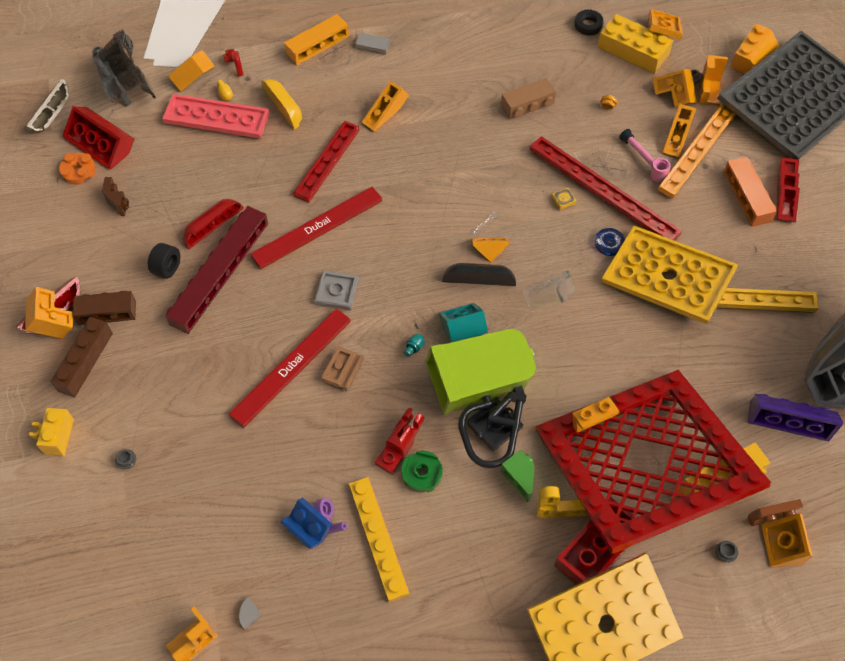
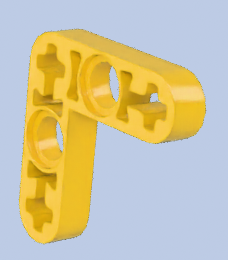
(550, 506)

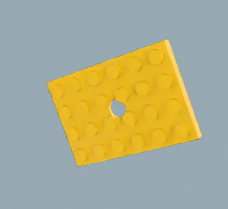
(698, 280)
(629, 595)

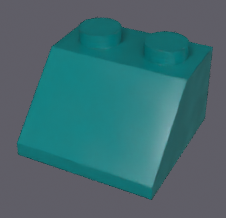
(463, 322)

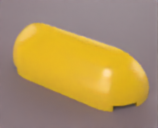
(283, 101)

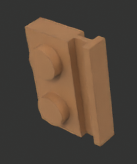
(342, 368)

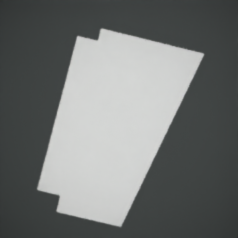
(179, 30)

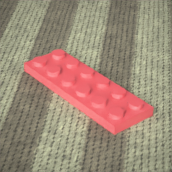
(216, 116)

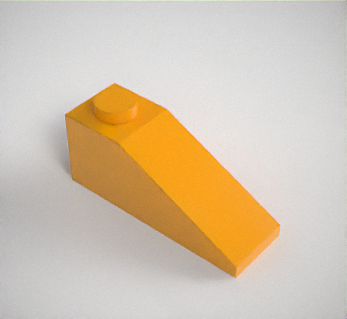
(386, 106)
(679, 130)

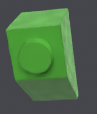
(520, 473)

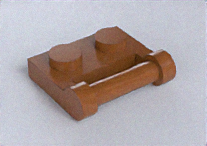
(774, 511)

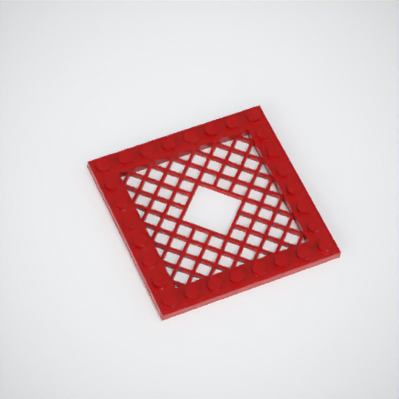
(621, 532)

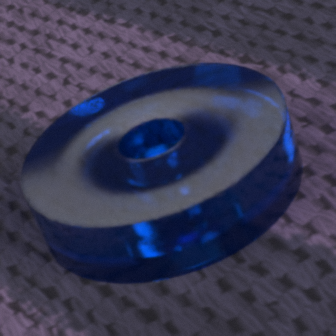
(606, 235)

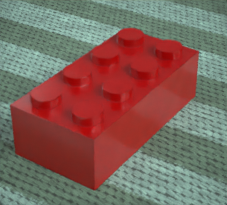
(588, 553)

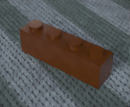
(81, 357)

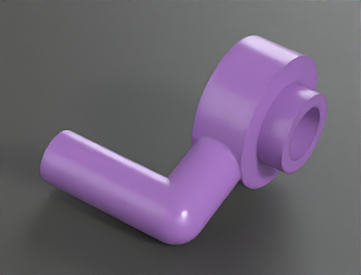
(326, 508)

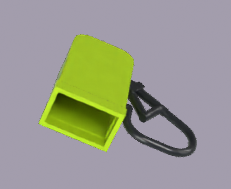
(475, 373)

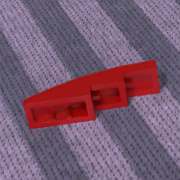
(788, 190)

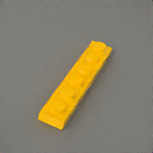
(769, 300)
(379, 540)

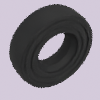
(588, 14)

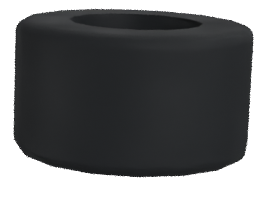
(163, 260)

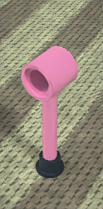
(659, 167)

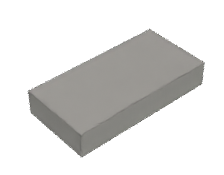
(372, 43)

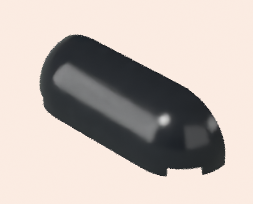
(479, 274)

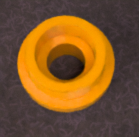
(608, 102)

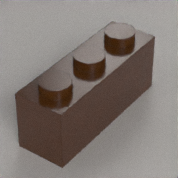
(105, 307)

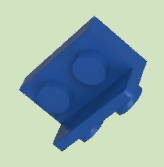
(307, 524)

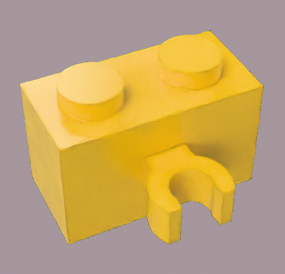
(54, 432)

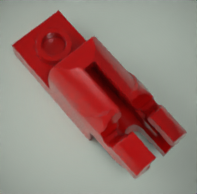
(399, 441)

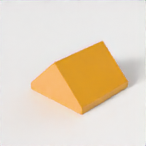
(787, 541)

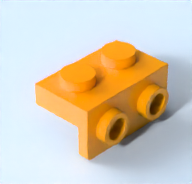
(594, 414)

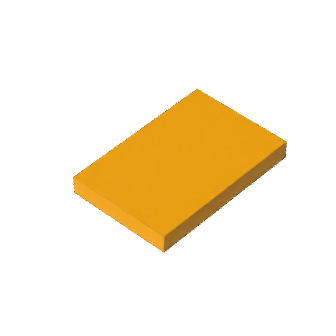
(665, 24)

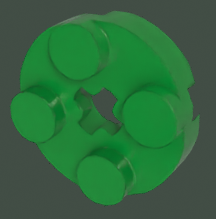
(424, 482)

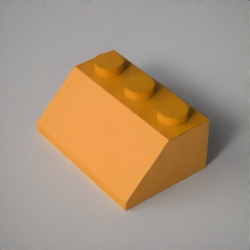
(754, 49)

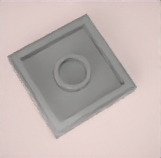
(336, 290)

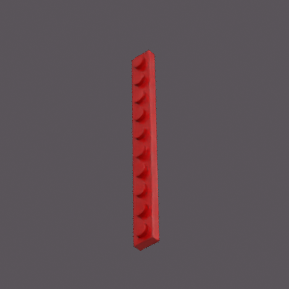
(604, 189)

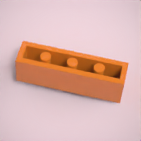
(750, 191)

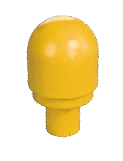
(224, 91)

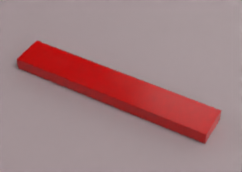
(326, 161)

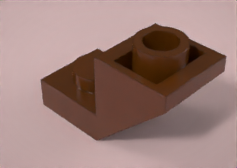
(113, 197)

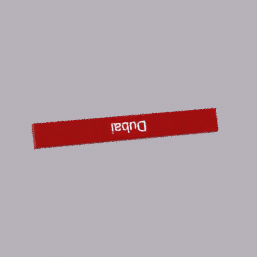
(316, 227)
(289, 368)

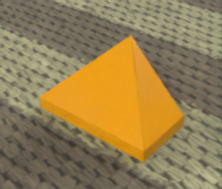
(490, 246)

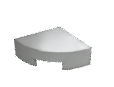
(248, 613)

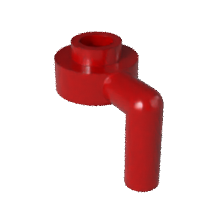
(231, 55)

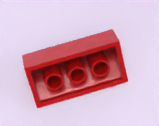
(97, 136)

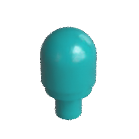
(414, 344)

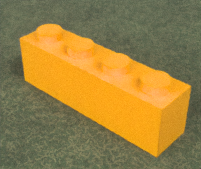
(316, 39)

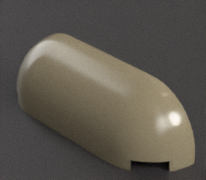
(49, 108)

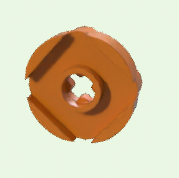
(78, 176)

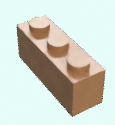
(528, 98)

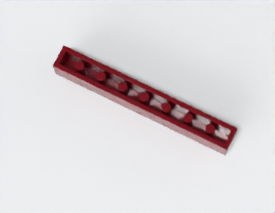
(216, 270)

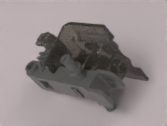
(118, 68)

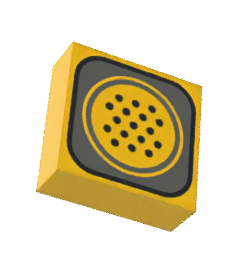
(564, 198)

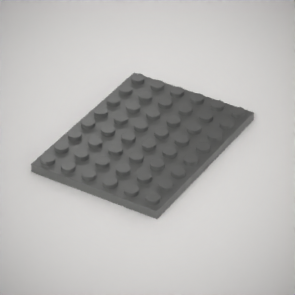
(792, 95)

